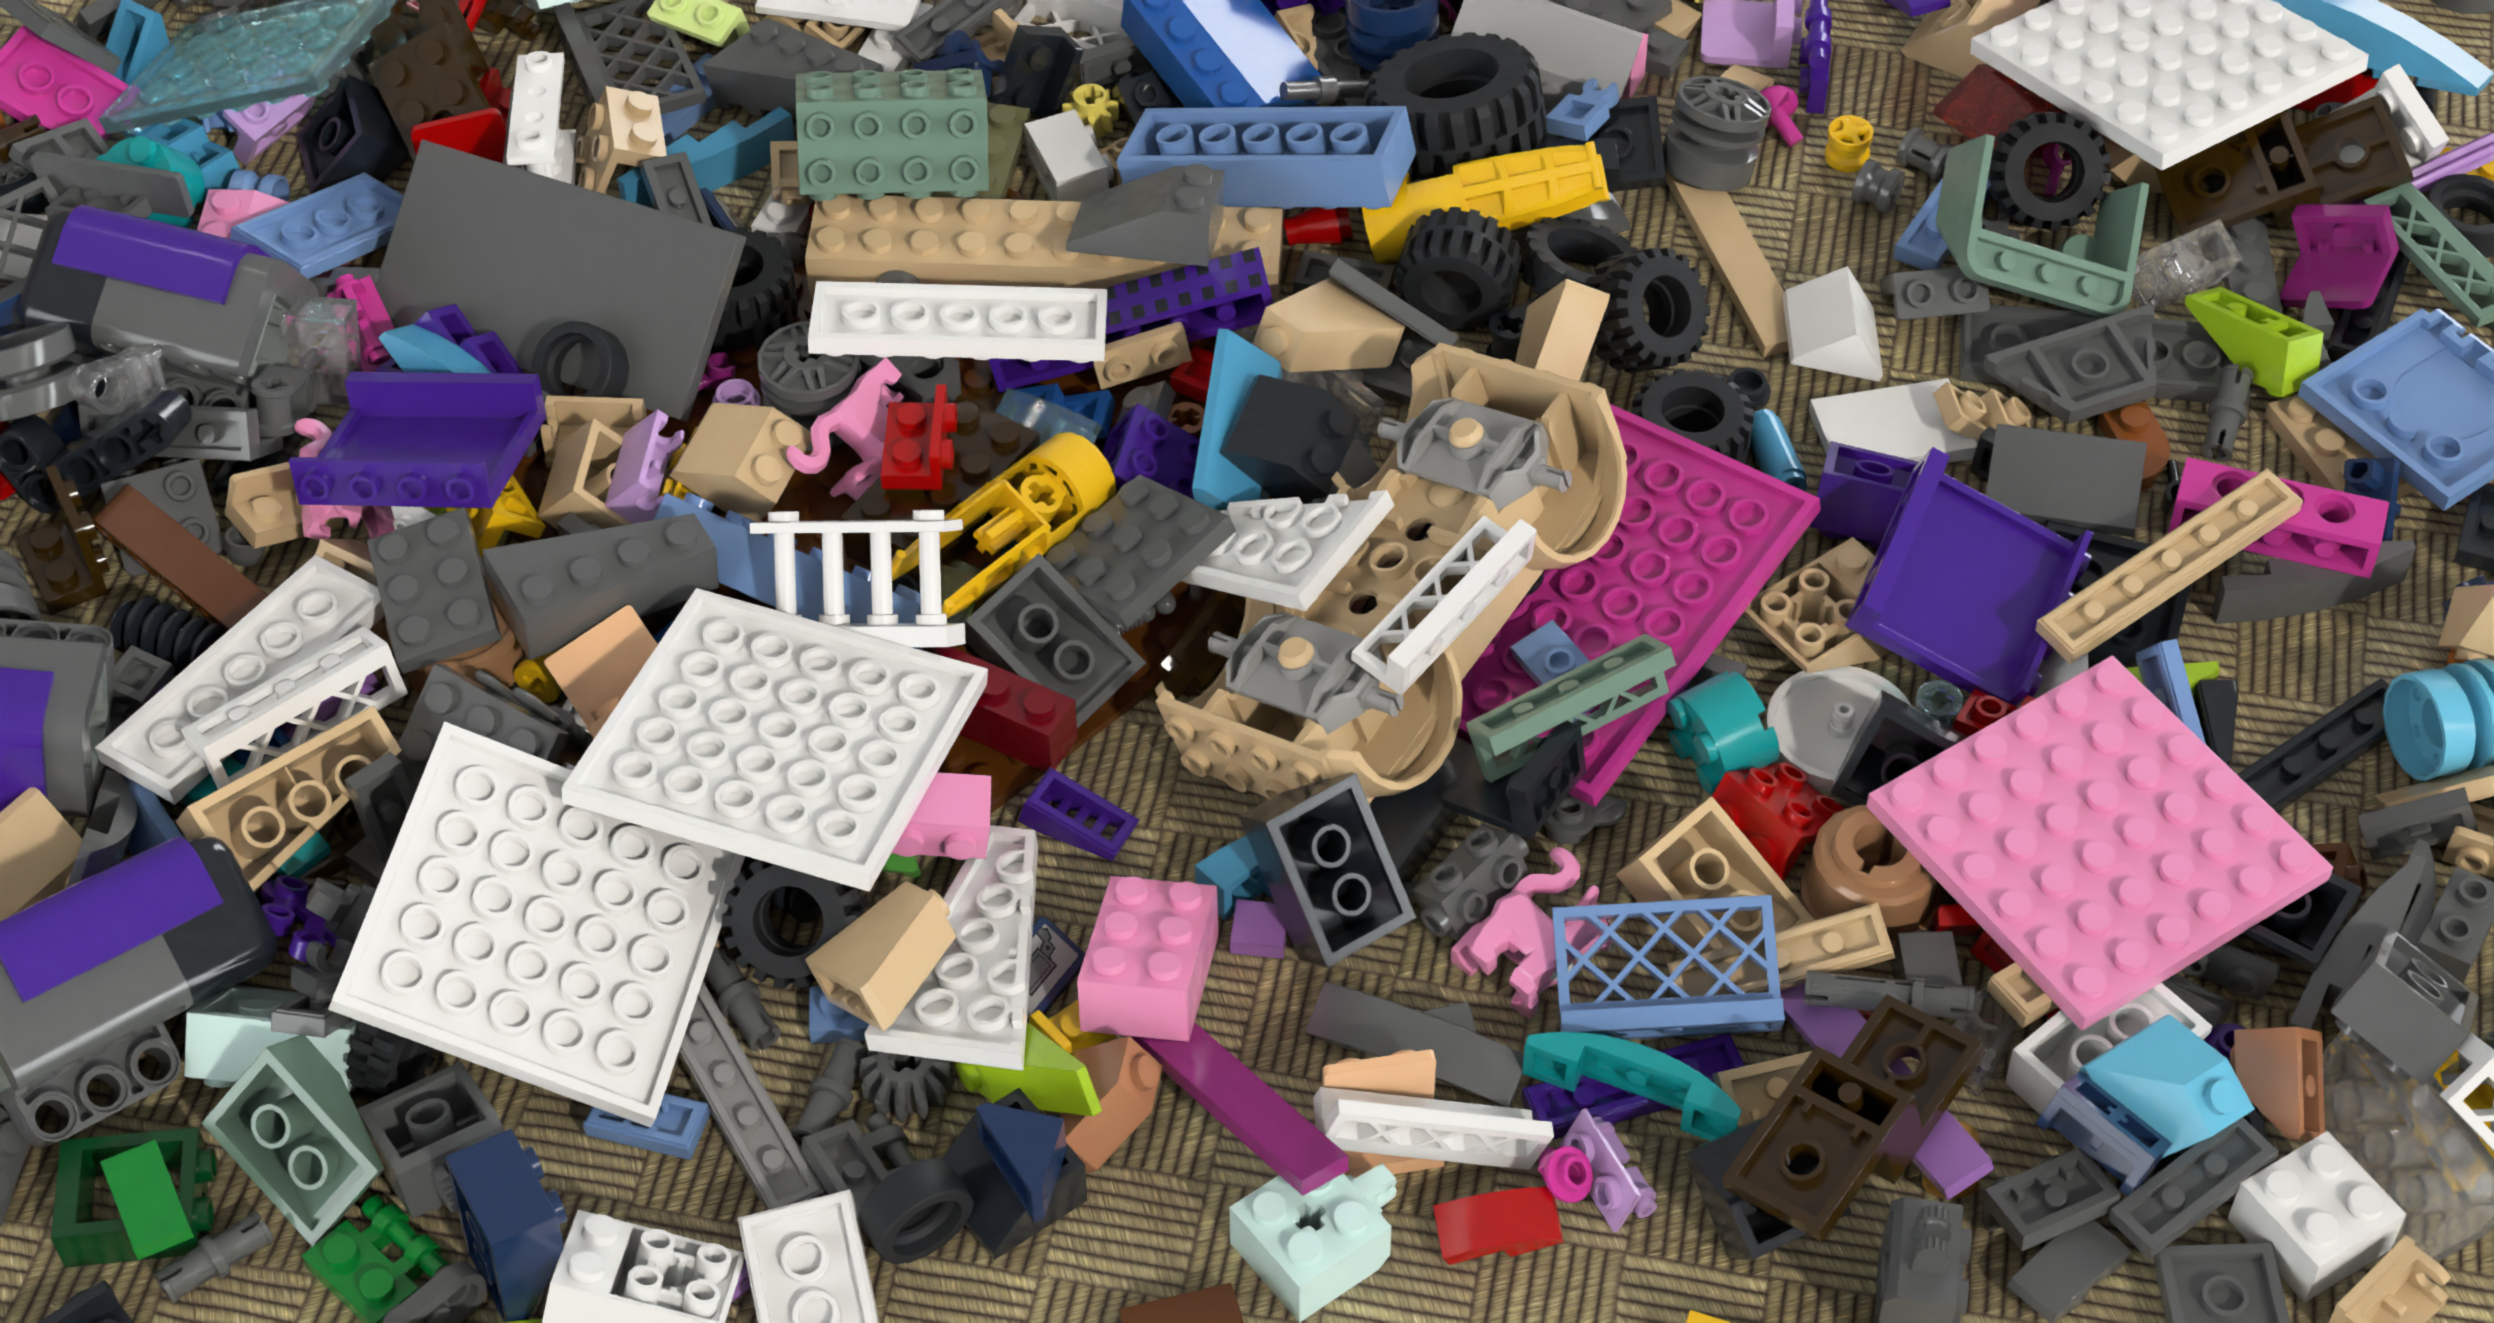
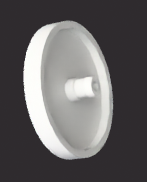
(1820, 716)

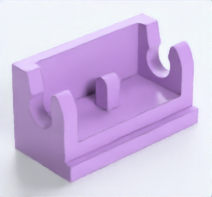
(641, 469)

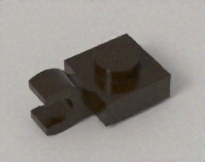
(511, 14)

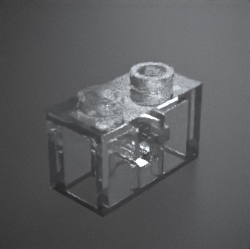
(2184, 266)
(324, 338)

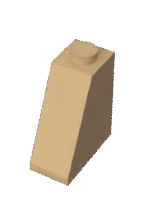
(1562, 329)
(1328, 330)
(884, 954)

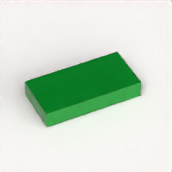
(146, 1199)

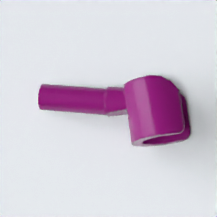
(2056, 164)
(717, 371)

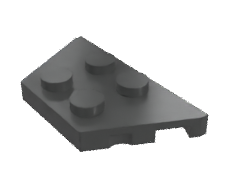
(2084, 367)

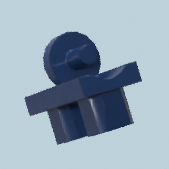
(962, 52)
(2378, 480)

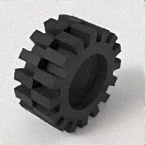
(386, 1061)

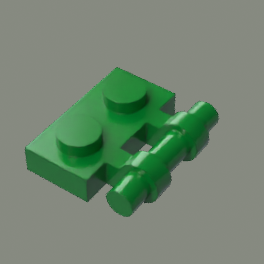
(361, 1274)

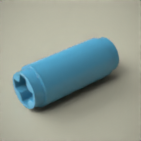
(1775, 451)

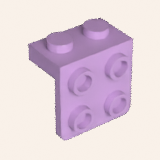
(1750, 32)

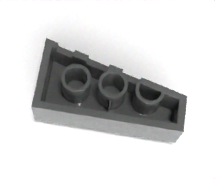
(764, 63)

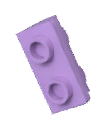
(265, 124)

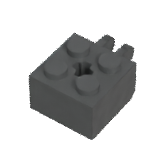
(423, 1126)
(1922, 1263)

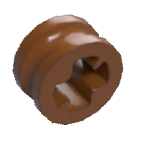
(1185, 415)

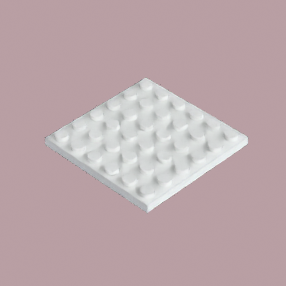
(2169, 71)
(778, 738)
(537, 931)

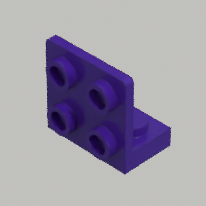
(1153, 448)

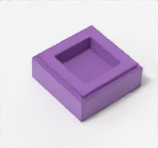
(1258, 930)

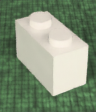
(1067, 157)

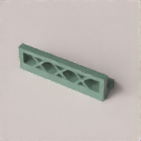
(2441, 252)
(1566, 698)

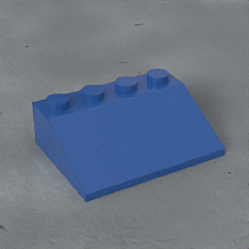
(1218, 51)

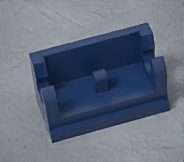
(2105, 1131)

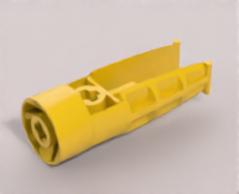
(1508, 187)
(1051, 499)

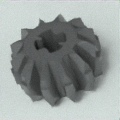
(905, 1083)

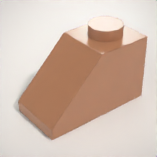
(2283, 1077)
(1126, 1089)

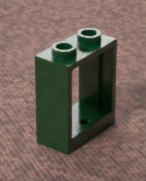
(106, 1241)

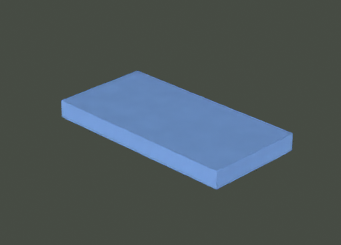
(326, 225)

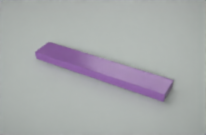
(1949, 1153)

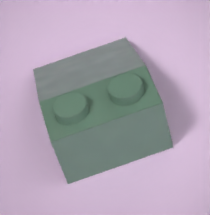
(297, 1136)

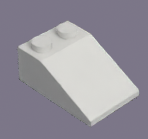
(2060, 1048)

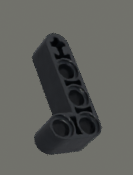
(93, 458)

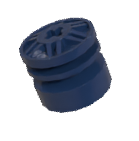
(1386, 26)

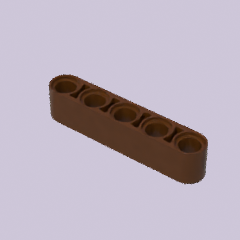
(177, 558)

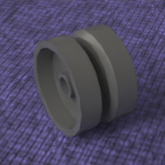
(33, 371)

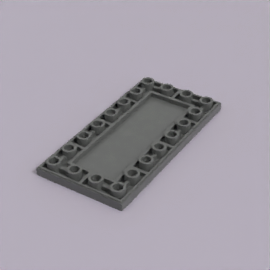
(545, 252)

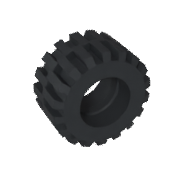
(2086, 179)
(1458, 268)
(760, 295)
(1674, 307)
(1700, 410)
(755, 934)

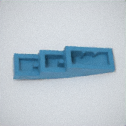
(721, 156)

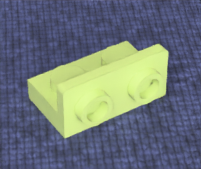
(703, 19)

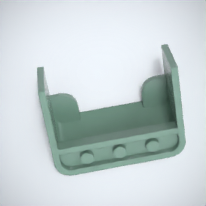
(2084, 273)

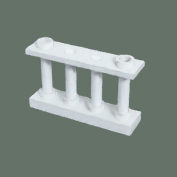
(535, 116)
(930, 626)

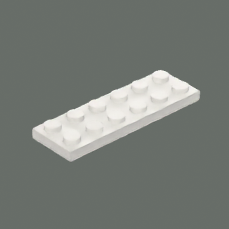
(958, 321)
(288, 626)

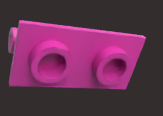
(372, 318)

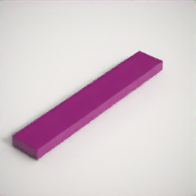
(1249, 1109)

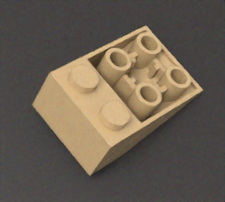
(1810, 610)

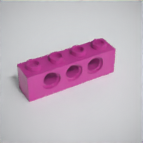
(2328, 532)

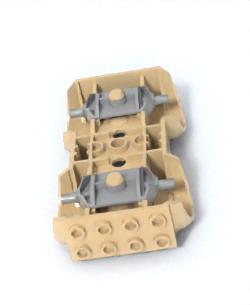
(1473, 445)

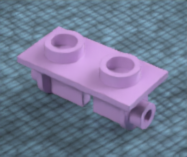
(1614, 1188)

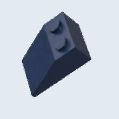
(507, 1220)

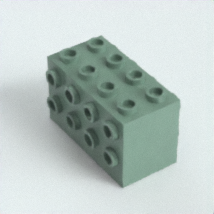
(892, 133)

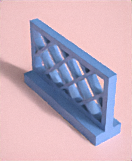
(1678, 1015)

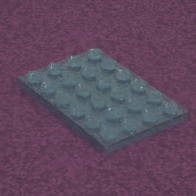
(246, 61)

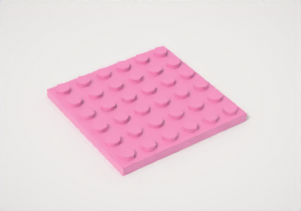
(2098, 840)

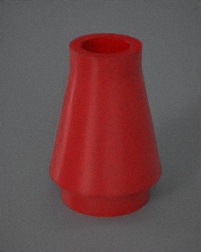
(1319, 226)

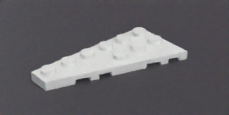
(1289, 548)
(979, 990)

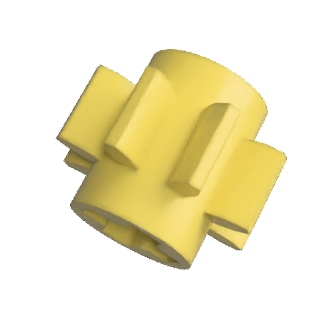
(1094, 107)

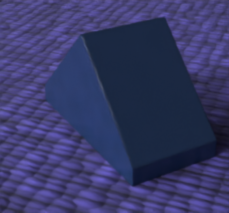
(1025, 1150)

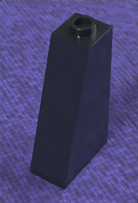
(1416, 819)

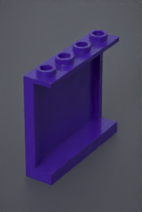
(424, 440)
(1966, 585)

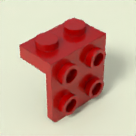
(474, 133)
(1775, 811)

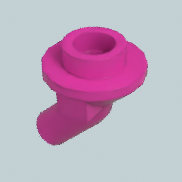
(1783, 104)
(1566, 1173)

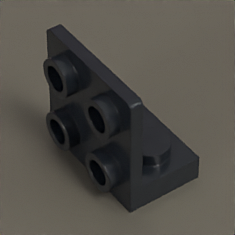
(1527, 795)

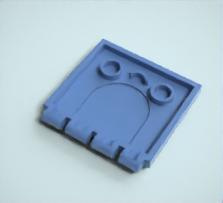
(2417, 399)

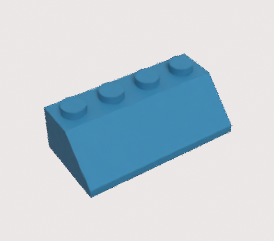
(1232, 372)

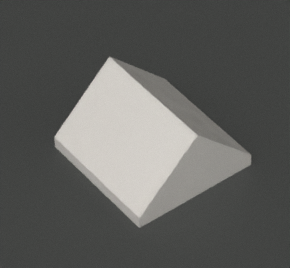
(1832, 326)

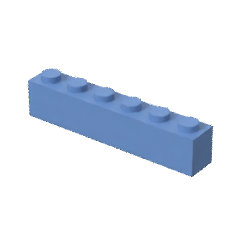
(748, 566)

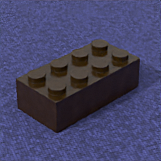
(982, 450)

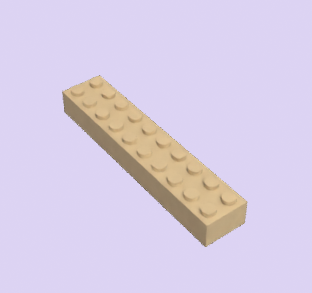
(996, 243)

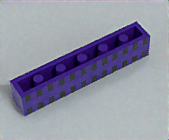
(1202, 298)

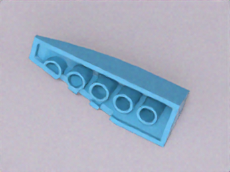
(2394, 40)

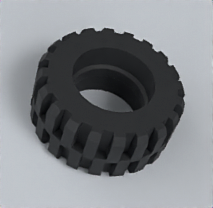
(1463, 99)

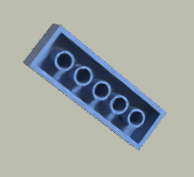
(1280, 152)

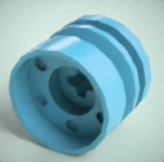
(2442, 719)

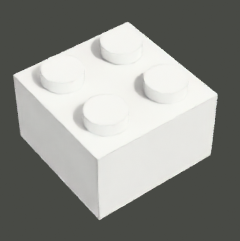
(2318, 1215)

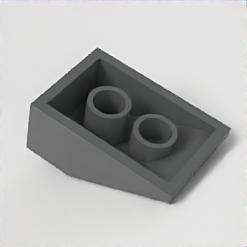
(1154, 218)
(1052, 638)
(2405, 1008)

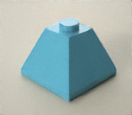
(2172, 1082)

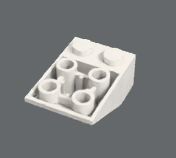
(639, 1276)

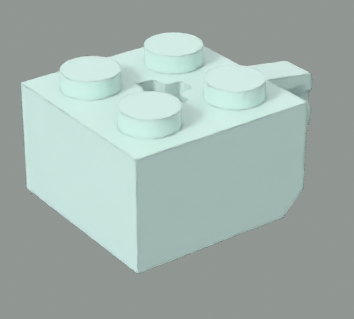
(1316, 1242)

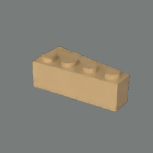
(290, 798)

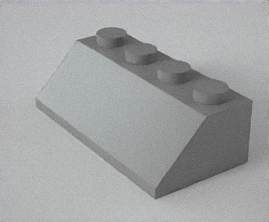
(1562, 40)

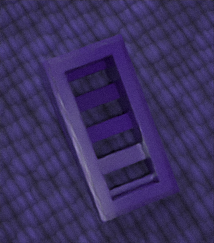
(1071, 795)

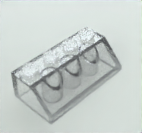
(2410, 1147)

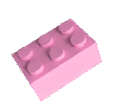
(1148, 958)

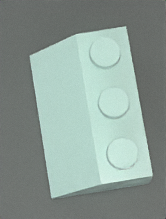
(235, 1028)

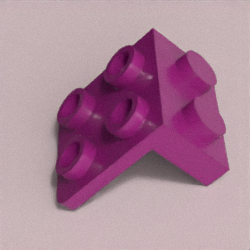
(2342, 254)

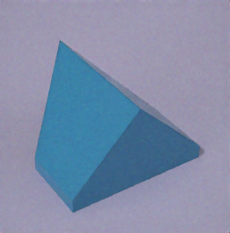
(136, 38)

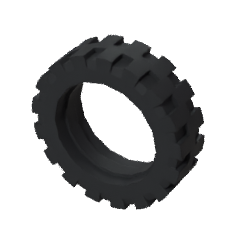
(1569, 240)

